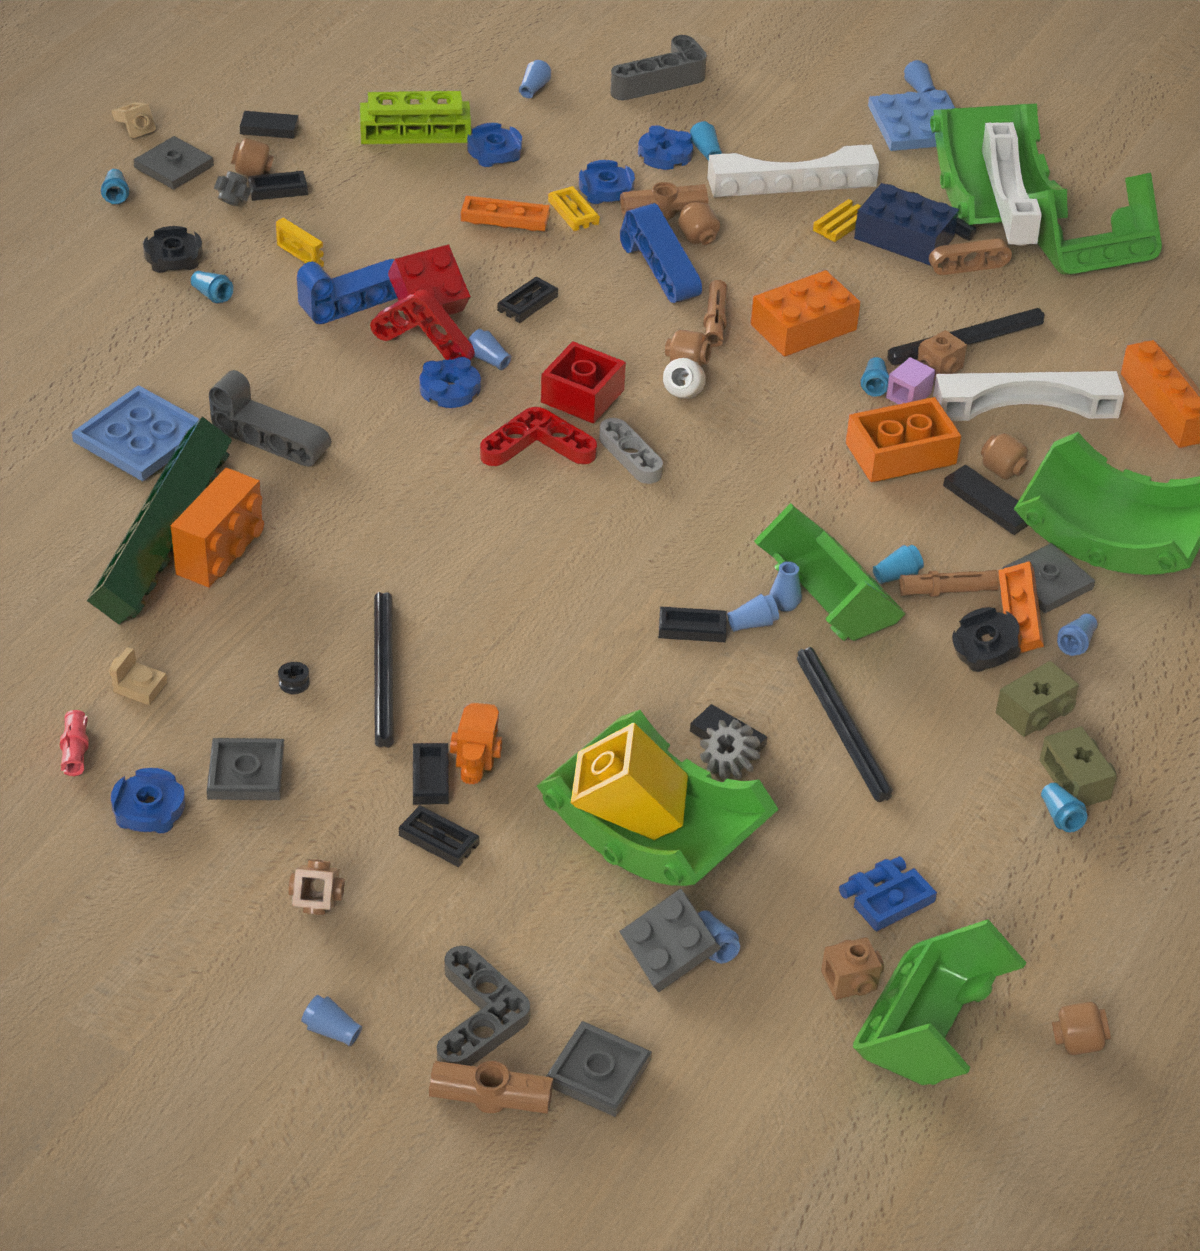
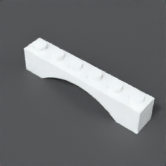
(742, 175)
(1017, 211)
(1084, 393)

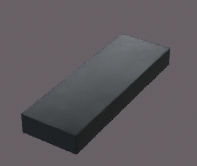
(985, 498)

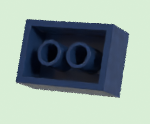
(905, 223)

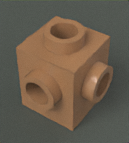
(943, 353)
(306, 896)
(852, 968)

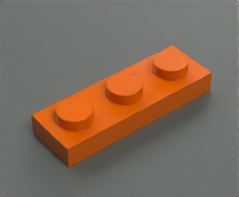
(505, 213)
(1021, 600)

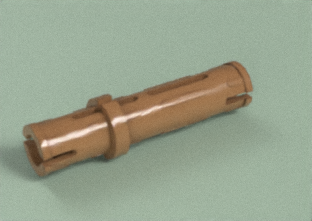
(715, 319)
(937, 583)

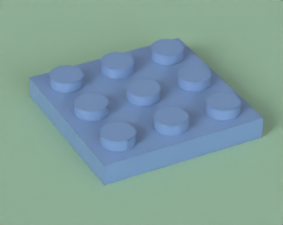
(906, 117)
(136, 432)

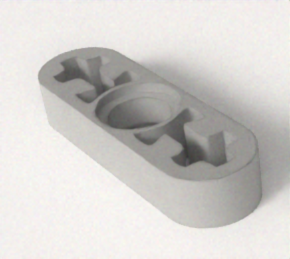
(635, 461)

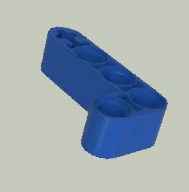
(650, 233)
(344, 295)

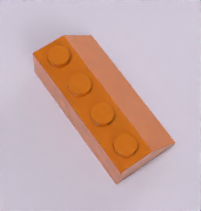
(1164, 390)

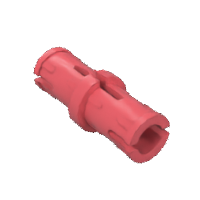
(74, 743)

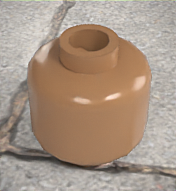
(252, 157)
(699, 223)
(689, 345)
(1005, 456)
(1081, 1028)

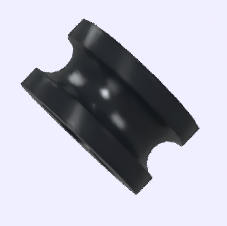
(296, 685)

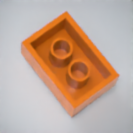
(805, 313)
(903, 439)
(217, 527)

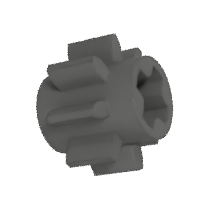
(232, 188)

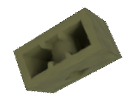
(1037, 699)
(1078, 765)

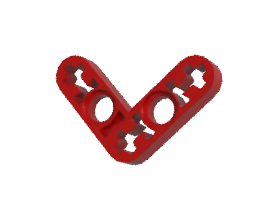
(420, 316)
(575, 446)

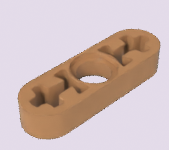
(950, 258)

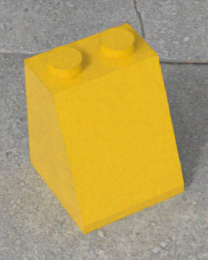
(631, 783)

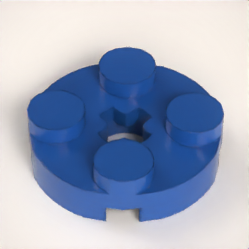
(494, 144)
(665, 147)
(597, 190)
(437, 375)
(153, 816)

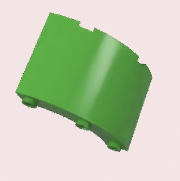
(962, 164)
(1111, 514)
(714, 822)

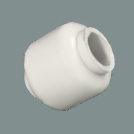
(674, 376)

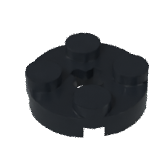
(184, 254)
(992, 653)

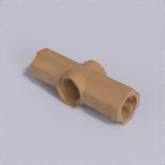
(667, 197)
(506, 1091)

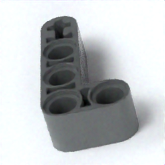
(660, 73)
(264, 426)

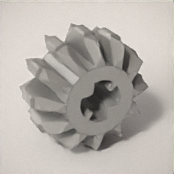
(741, 741)

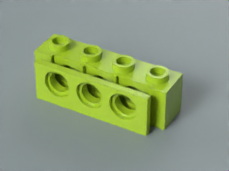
(403, 115)

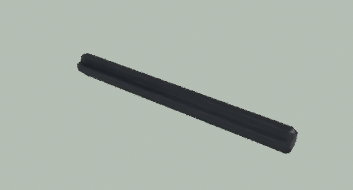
(975, 333)
(383, 670)
(845, 725)

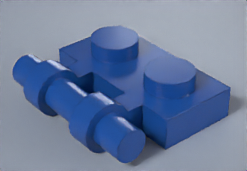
(894, 898)

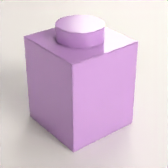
(910, 382)

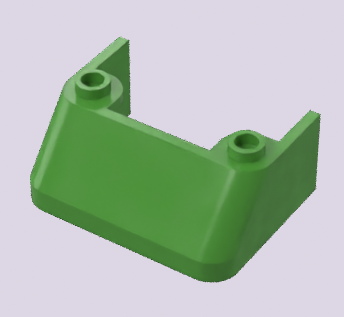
(1132, 240)
(830, 575)
(926, 995)

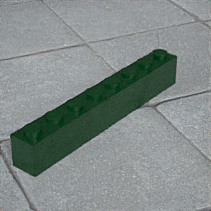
(149, 538)

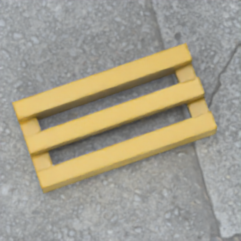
(568, 209)
(837, 218)
(298, 242)

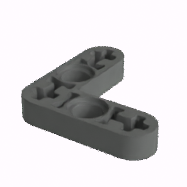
(492, 1007)

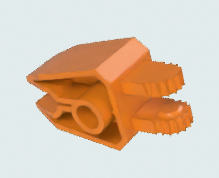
(476, 741)

